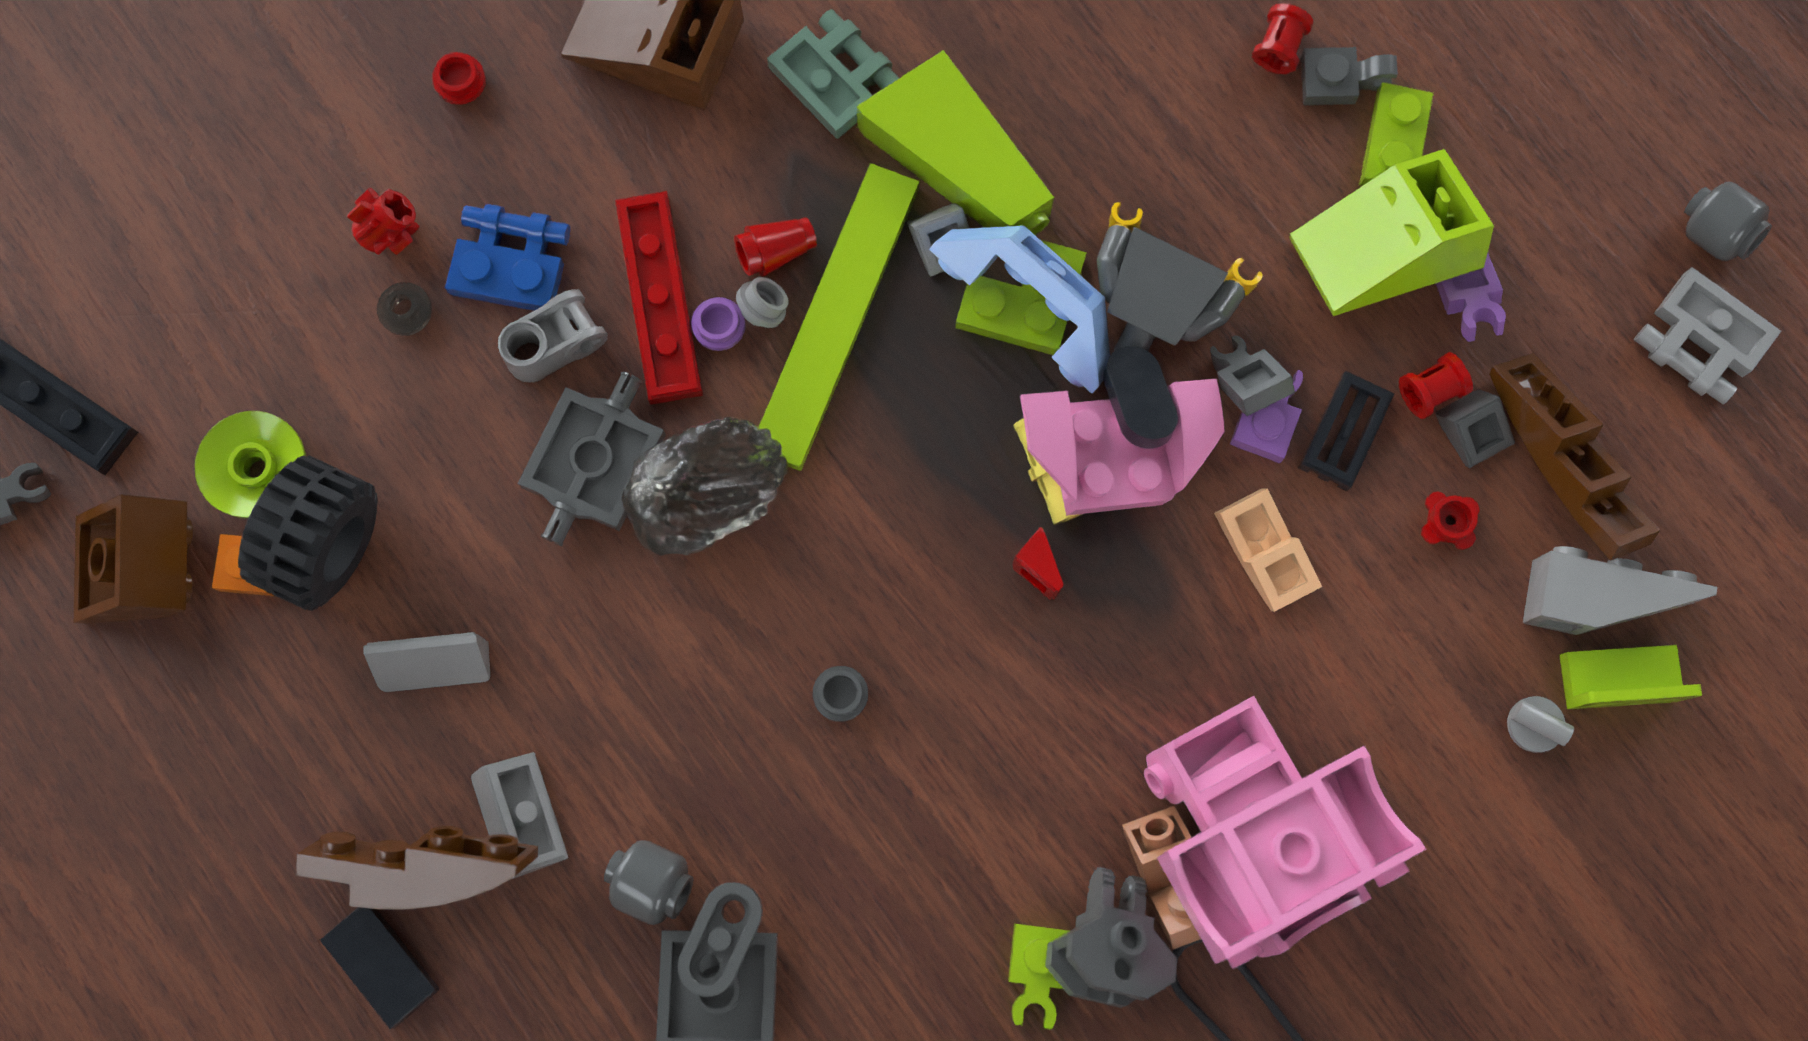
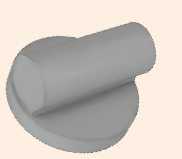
(1538, 725)

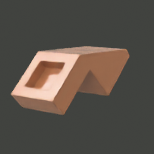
(1147, 840)

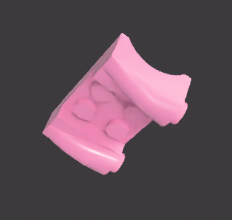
(1225, 770)
(1288, 857)

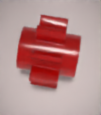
(383, 221)

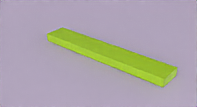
(838, 311)

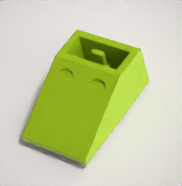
(1395, 235)

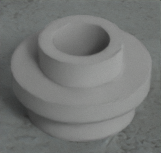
(762, 302)

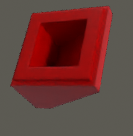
(1038, 565)

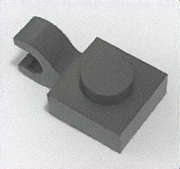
(1336, 76)

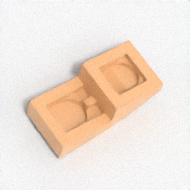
(1267, 550)

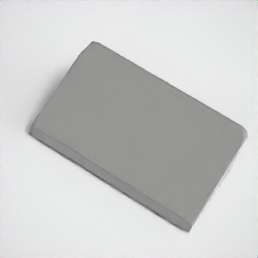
(429, 661)
(518, 805)

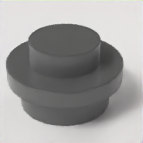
(840, 693)

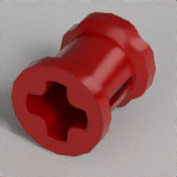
(1283, 38)
(1435, 385)

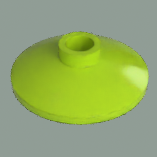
(232, 449)

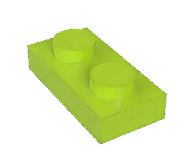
(1395, 128)

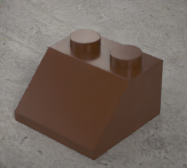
(131, 560)

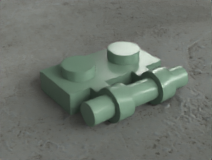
(821, 80)

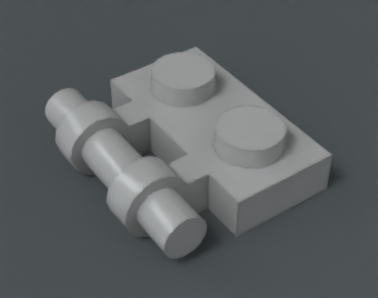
(1715, 323)

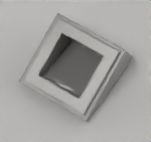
(931, 227)

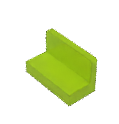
(1624, 677)

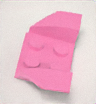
(1100, 467)

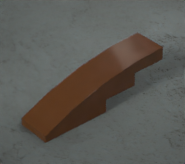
(1563, 445)

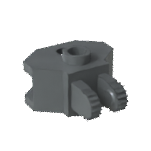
(1112, 950)

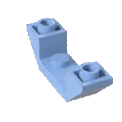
(971, 251)

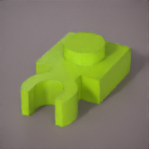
(1029, 968)

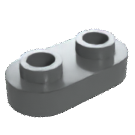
(720, 938)

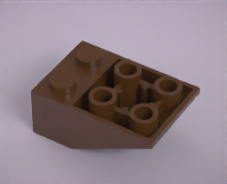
(658, 43)

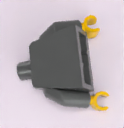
(1163, 287)

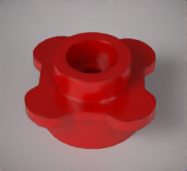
(1462, 509)

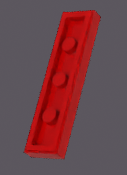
(658, 298)

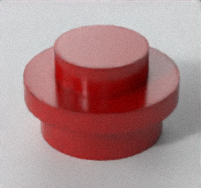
(458, 78)

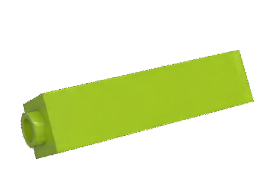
(956, 146)

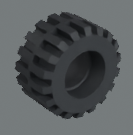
(307, 532)

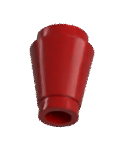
(773, 244)

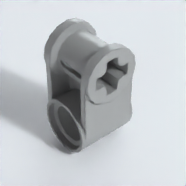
(554, 334)

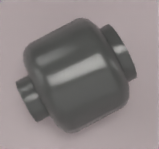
(1727, 221)
(648, 882)

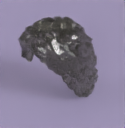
(703, 485)

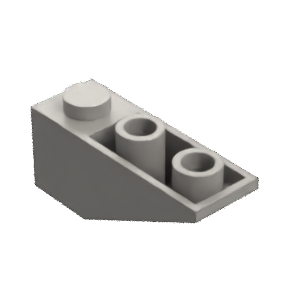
(1586, 594)

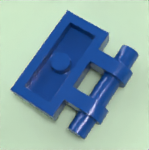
(505, 274)

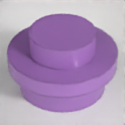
(718, 324)

